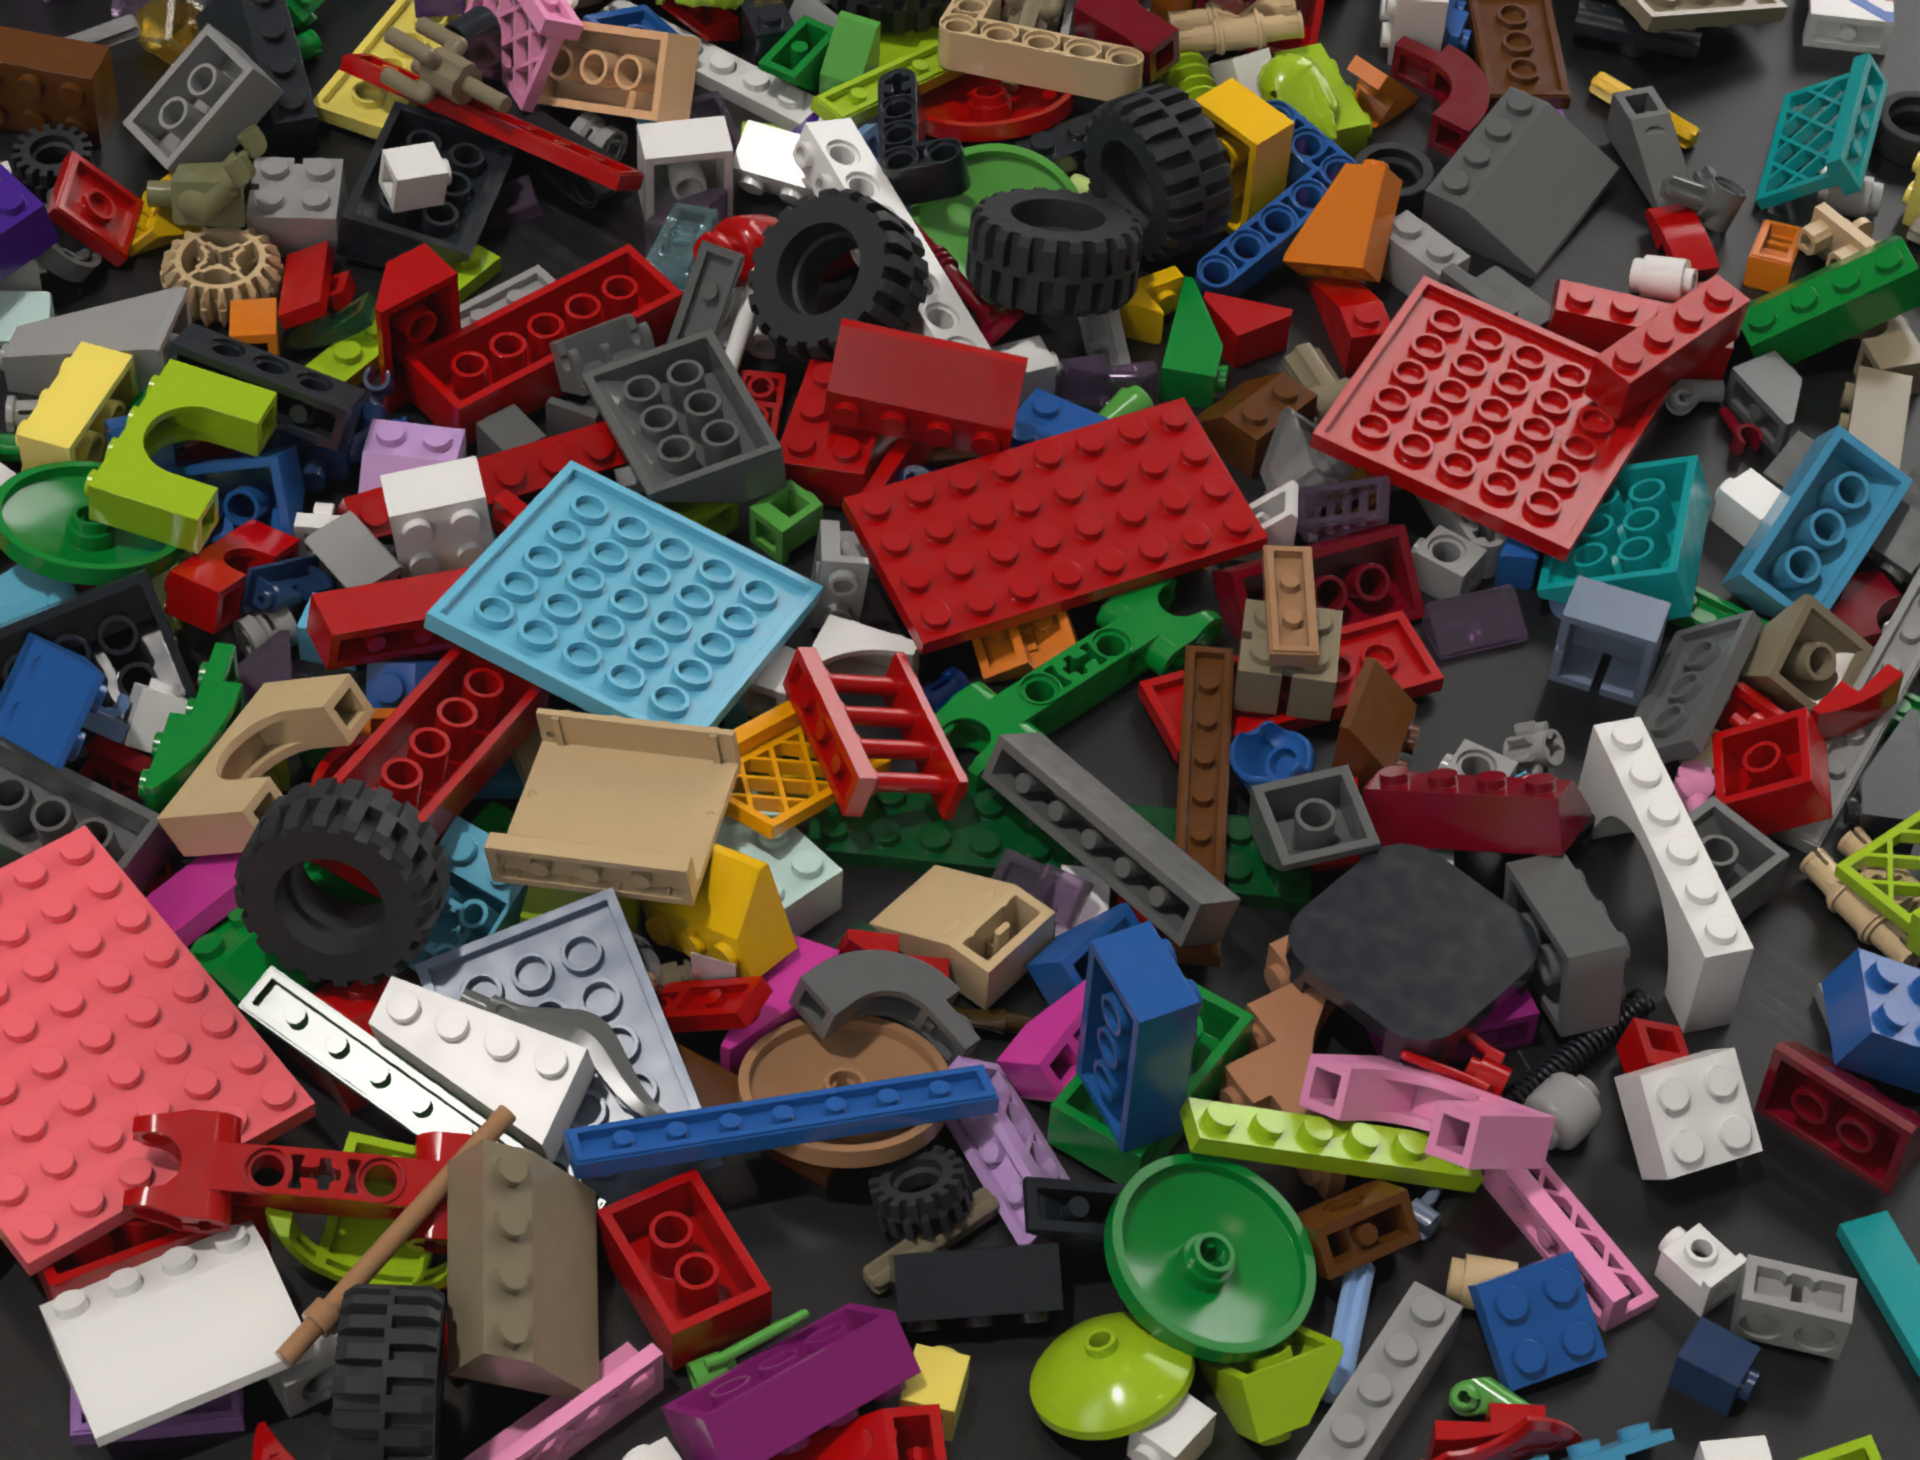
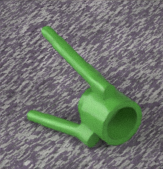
(716, 1363)

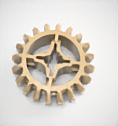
(222, 267)

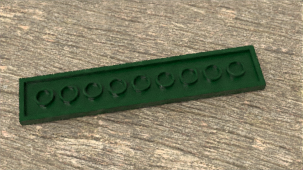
(911, 836)

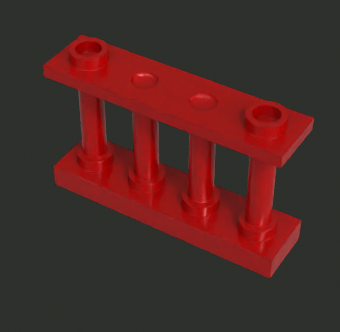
(846, 756)

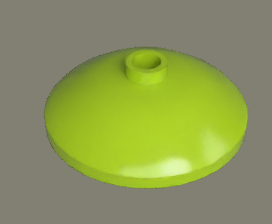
(1108, 1379)

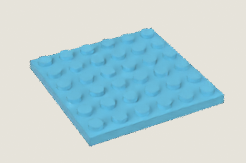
(624, 605)

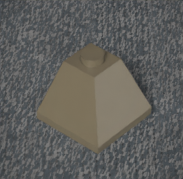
(1804, 655)

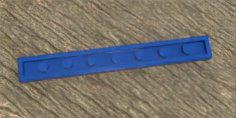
(779, 1121)

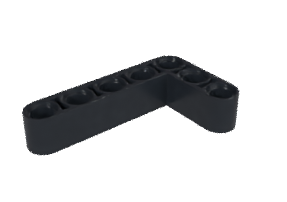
(484, 49)

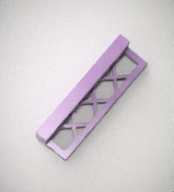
(1005, 1149)

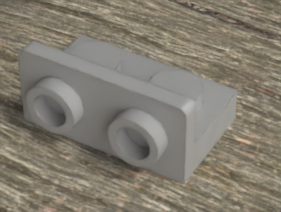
(840, 574)

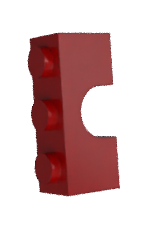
(212, 583)

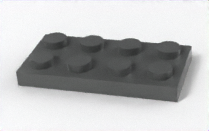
(1695, 684)

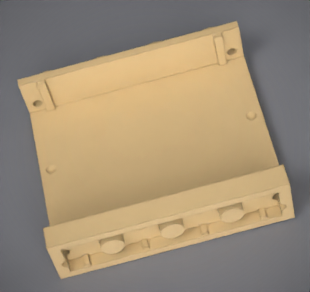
(618, 807)

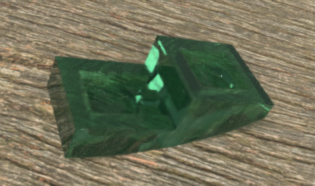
(333, 326)

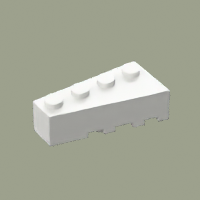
(488, 1060)

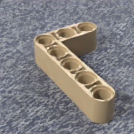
(982, 45)

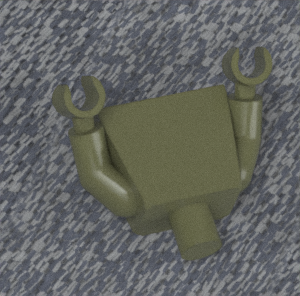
(211, 191)

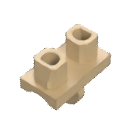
(1834, 234)

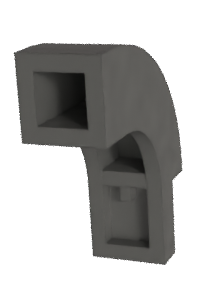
(885, 986)

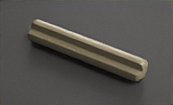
(983, 1210)

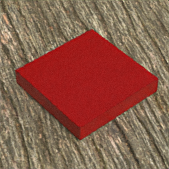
(95, 209)

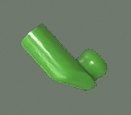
(1473, 1396)

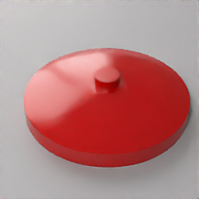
(984, 111)

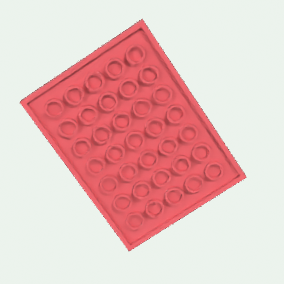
(102, 1027)

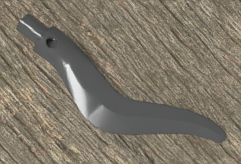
(584, 1030)

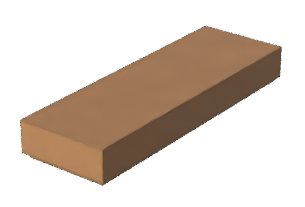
(1290, 606)

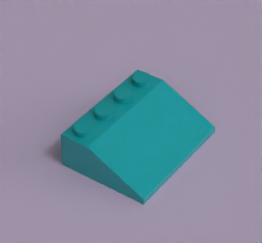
(1642, 536)

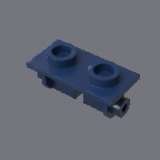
(284, 584)

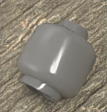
(1572, 1103)

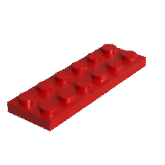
(1384, 638)

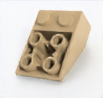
(975, 923)

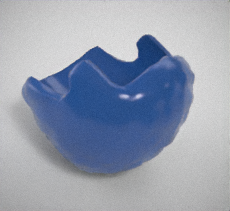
(1270, 755)

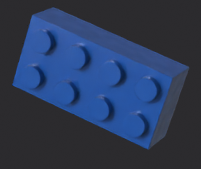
(1137, 1035)

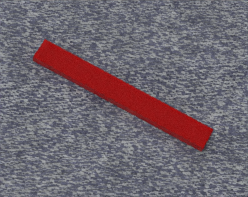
(508, 129)

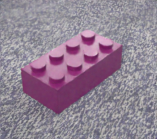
(795, 1388)

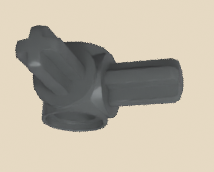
(1709, 195)

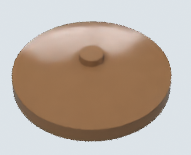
(861, 1051)

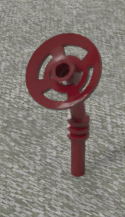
(991, 319)

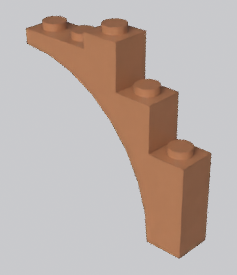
(1279, 1050)

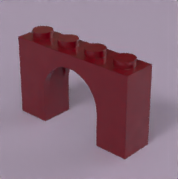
(1134, 26)

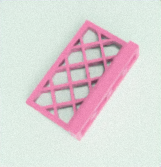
(546, 17)

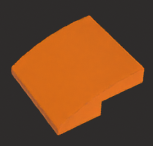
(1024, 647)

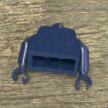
(323, 463)

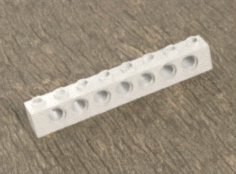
(838, 157)

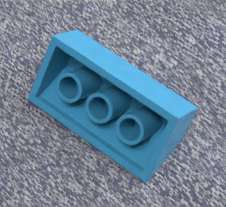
(1818, 525)

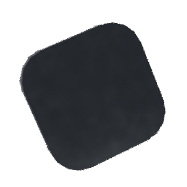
(1411, 949)

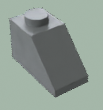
(1766, 395)

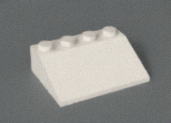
(172, 1332)

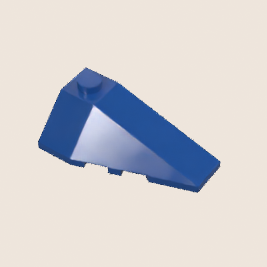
(251, 487)

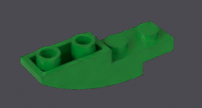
(193, 734)

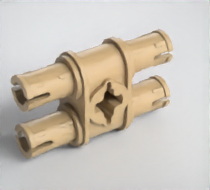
(1223, 31)
(1867, 921)

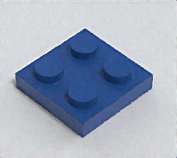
(1537, 1321)

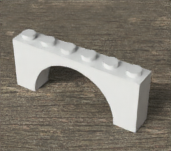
(1705, 937)

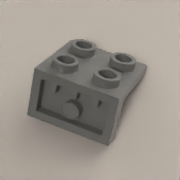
(1500, 291)

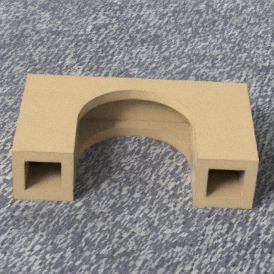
(226, 791)

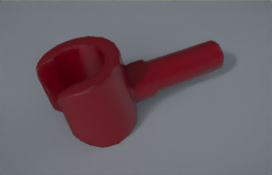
(1741, 433)

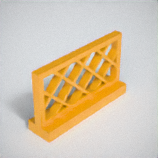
(761, 747)

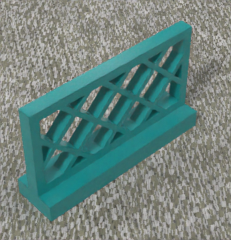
(1850, 134)

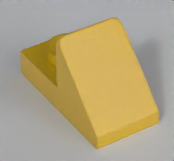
(1154, 298)

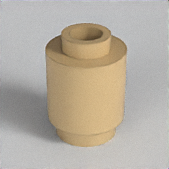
(1471, 1271)

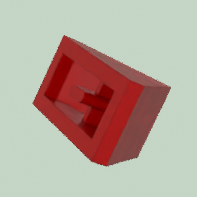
(1248, 327)

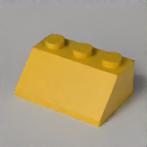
(732, 919)

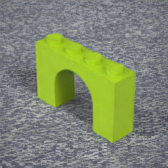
(177, 407)

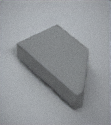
(1105, 336)

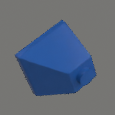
(1065, 959)

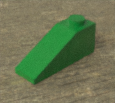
(1192, 353)

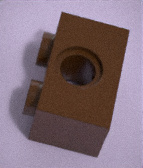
(1359, 1227)

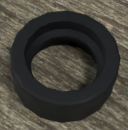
(1889, 139)
(1407, 164)

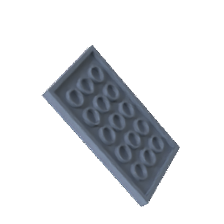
(585, 962)

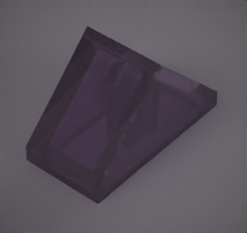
(267, 664)

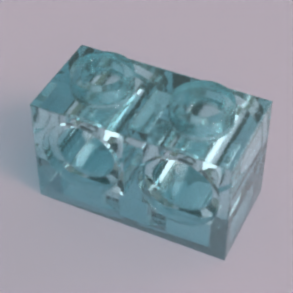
(675, 243)

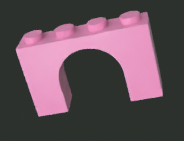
(1463, 1121)

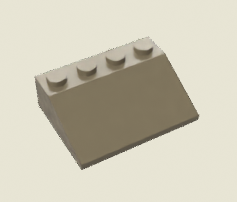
(521, 1272)

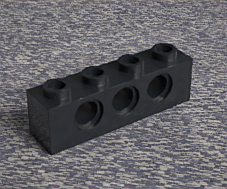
(307, 400)

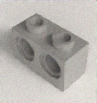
(1793, 1306)

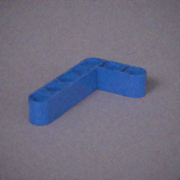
(1284, 214)

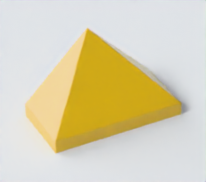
(157, 227)

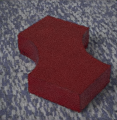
(1865, 601)

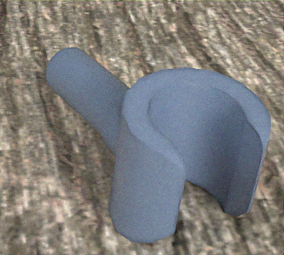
(1425, 1215)

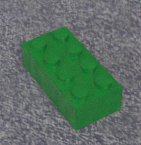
(1080, 1130)

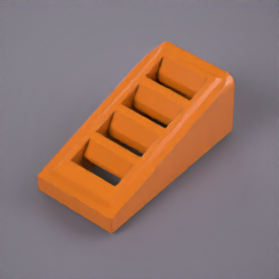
(1772, 256)

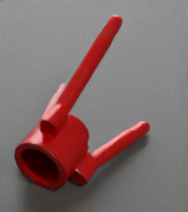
(1482, 1074)

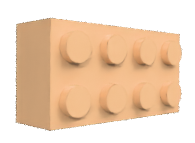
(624, 73)

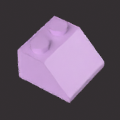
(405, 446)

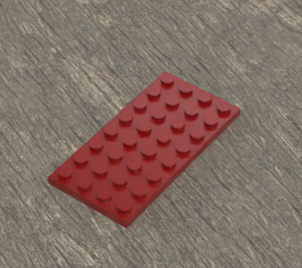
(1053, 525)

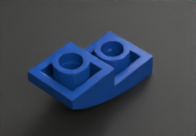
(1455, 26)

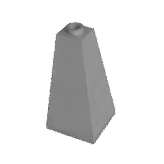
(132, 326)

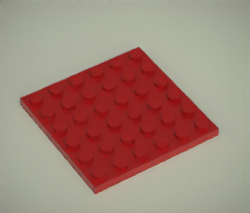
(1484, 419)

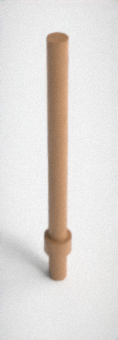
(325, 1313)

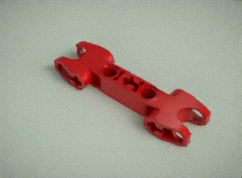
(220, 1172)

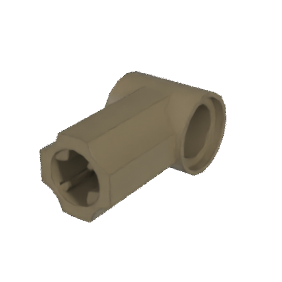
(1314, 372)

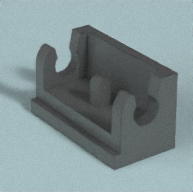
(596, 348)

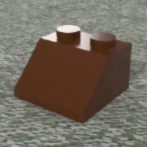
(1246, 418)
(1376, 725)

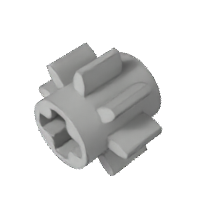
(1535, 747)

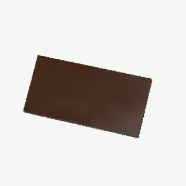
(1519, 48)

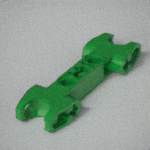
(1131, 639)

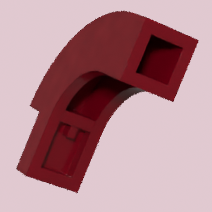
(1450, 80)

